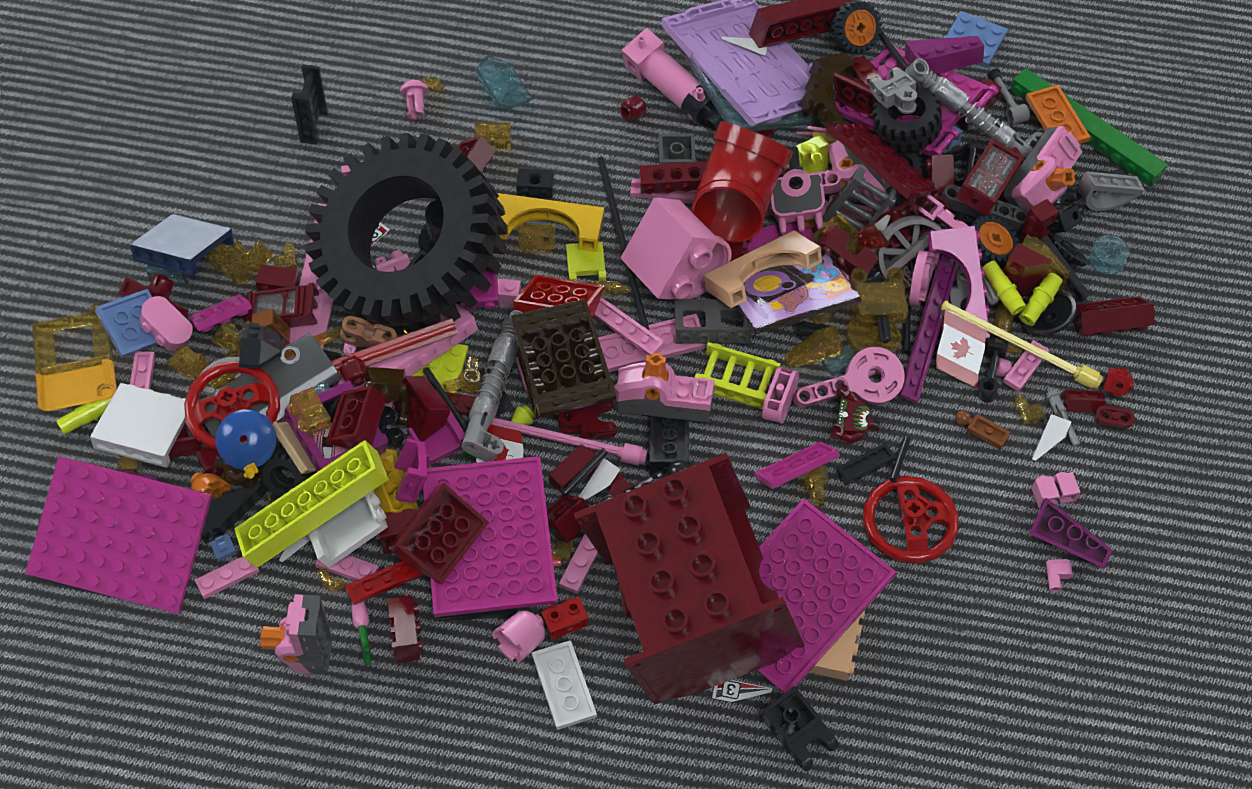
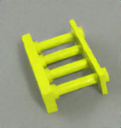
(734, 392)

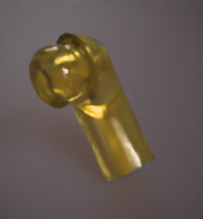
(330, 583)

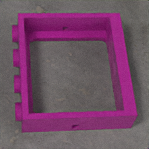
(310, 447)

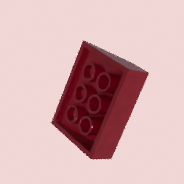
(439, 534)

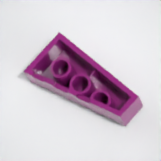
(946, 53)

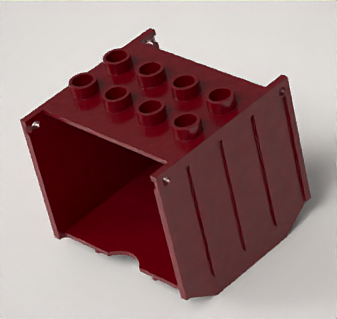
(691, 580)

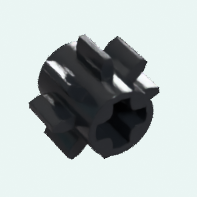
(875, 276)

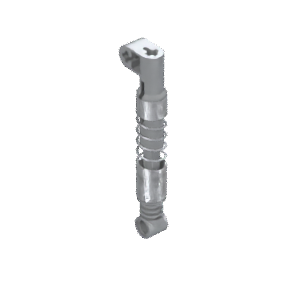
(955, 100)
(486, 405)

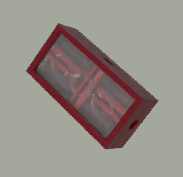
(989, 177)

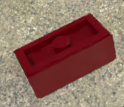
(1083, 400)

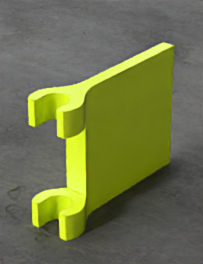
(585, 262)

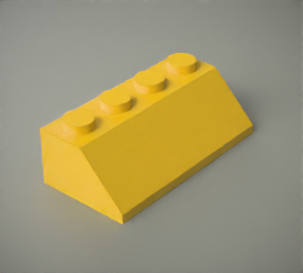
(387, 490)

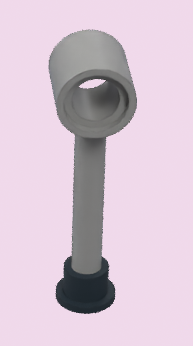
(1016, 113)

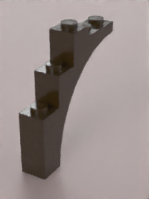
(819, 94)

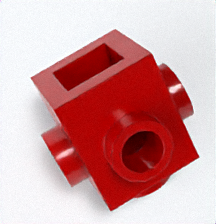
(1118, 381)

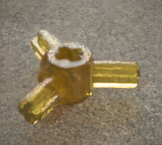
(469, 380)

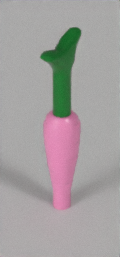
(361, 621)

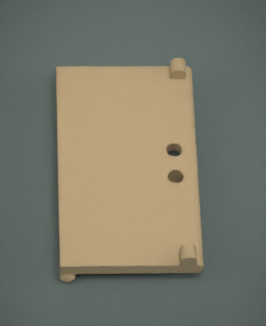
(293, 447)

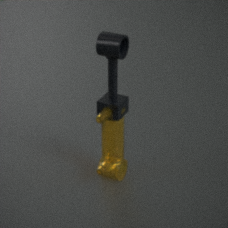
(997, 349)

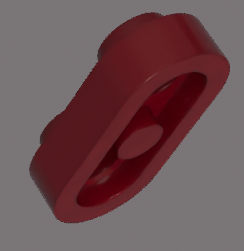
(1114, 417)

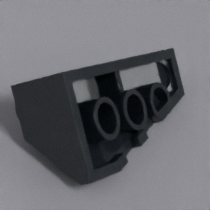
(229, 509)

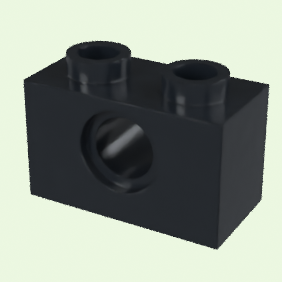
(535, 183)

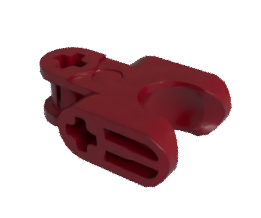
(586, 422)

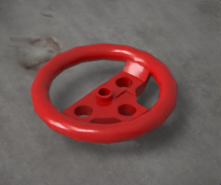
(228, 399)
(914, 517)

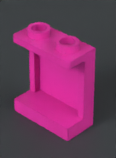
(486, 300)
(443, 442)
(412, 460)

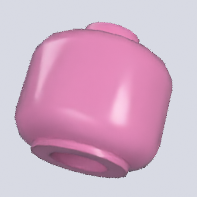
(1003, 367)

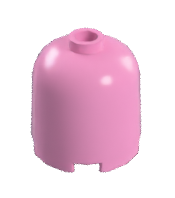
(520, 635)

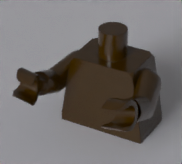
(390, 384)

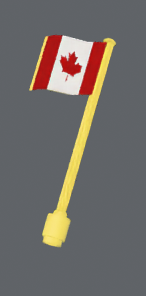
(964, 345)

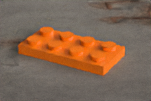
(1055, 111)

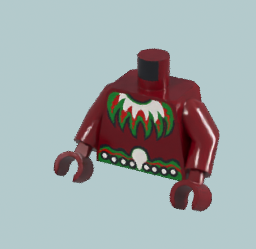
(852, 418)

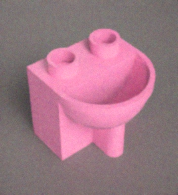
(674, 251)

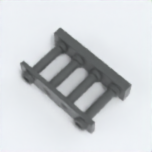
(849, 190)

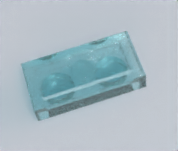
(839, 363)

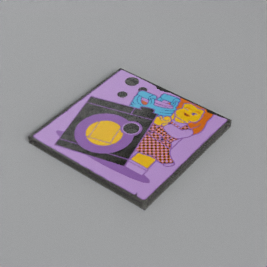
(795, 294)

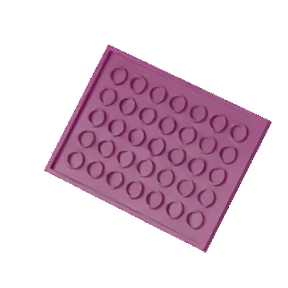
(119, 534)
(513, 554)
(825, 584)

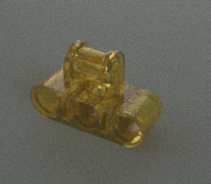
(231, 262)
(188, 363)

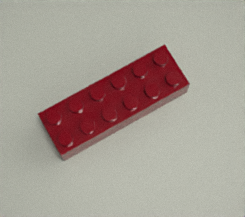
(793, 21)

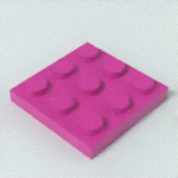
(220, 313)

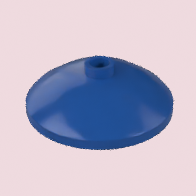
(260, 441)

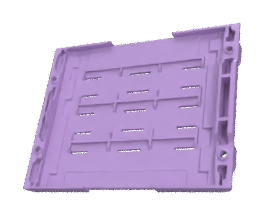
(754, 84)

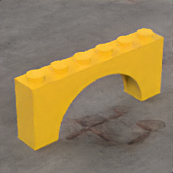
(582, 219)

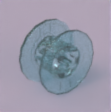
(1109, 254)

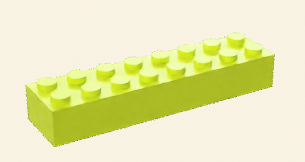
(311, 504)

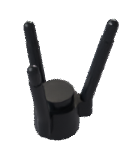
(807, 329)

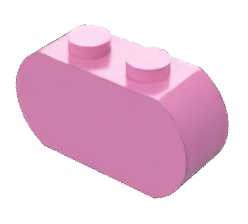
(165, 323)
(780, 394)

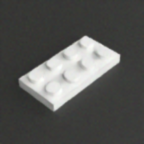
(564, 685)

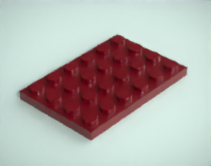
(883, 160)

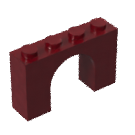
(574, 463)

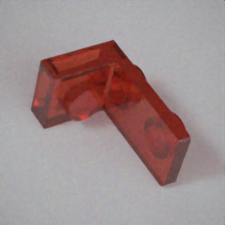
(871, 237)

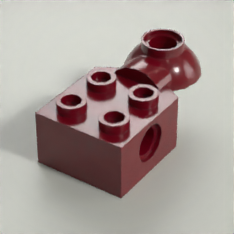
(909, 209)

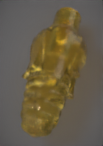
(611, 287)

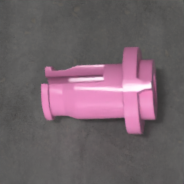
(414, 92)

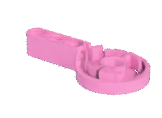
(923, 272)
(858, 380)

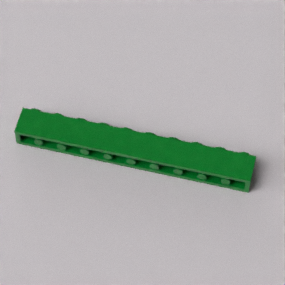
(1102, 135)

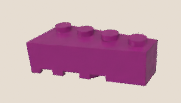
(1064, 532)

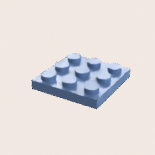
(988, 32)
(123, 324)

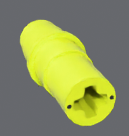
(1004, 288)
(1041, 298)
(82, 415)

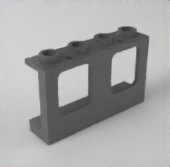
(713, 332)

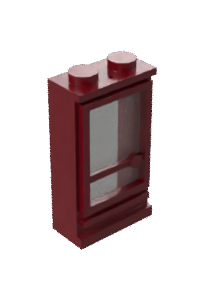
(291, 303)

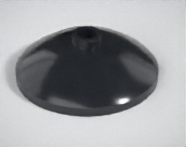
(1056, 316)

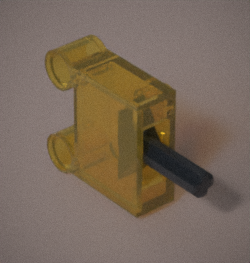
(880, 301)

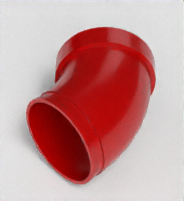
(738, 182)

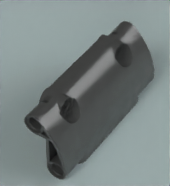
(290, 378)

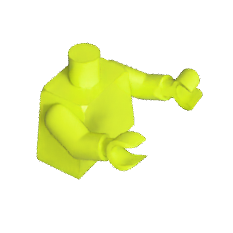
(813, 155)

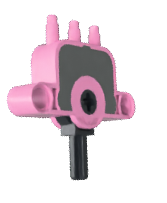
(807, 200)

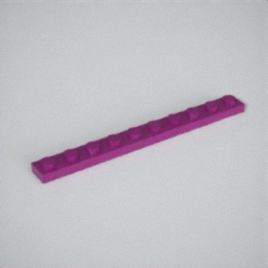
(928, 329)

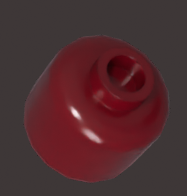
(633, 108)
(353, 370)

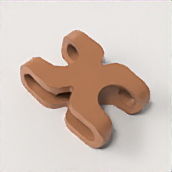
(364, 333)

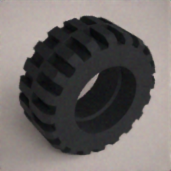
(909, 135)

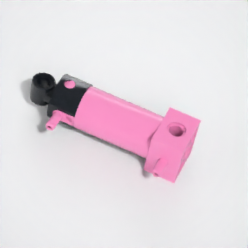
(648, 60)

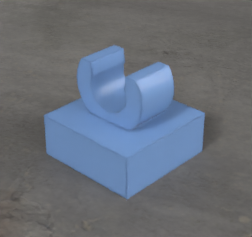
(223, 547)

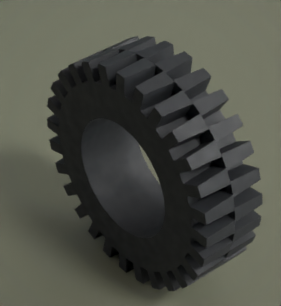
(368, 194)

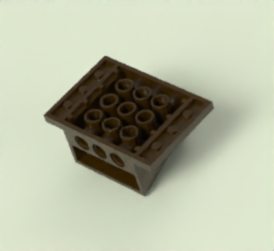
(561, 359)

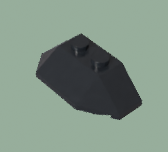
(259, 346)

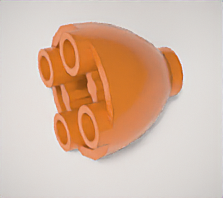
(209, 484)

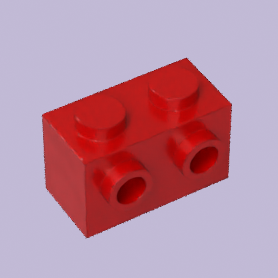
(564, 618)

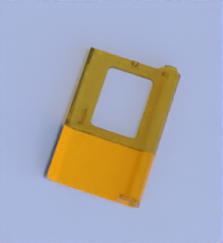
(75, 381)

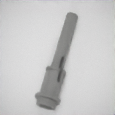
(1059, 409)

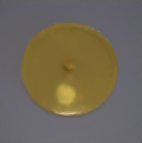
(867, 335)

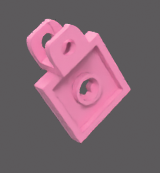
(942, 215)

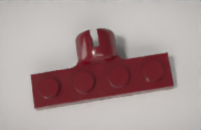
(159, 286)

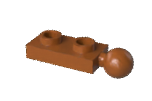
(983, 428)

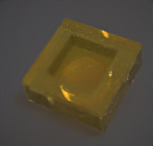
(434, 83)

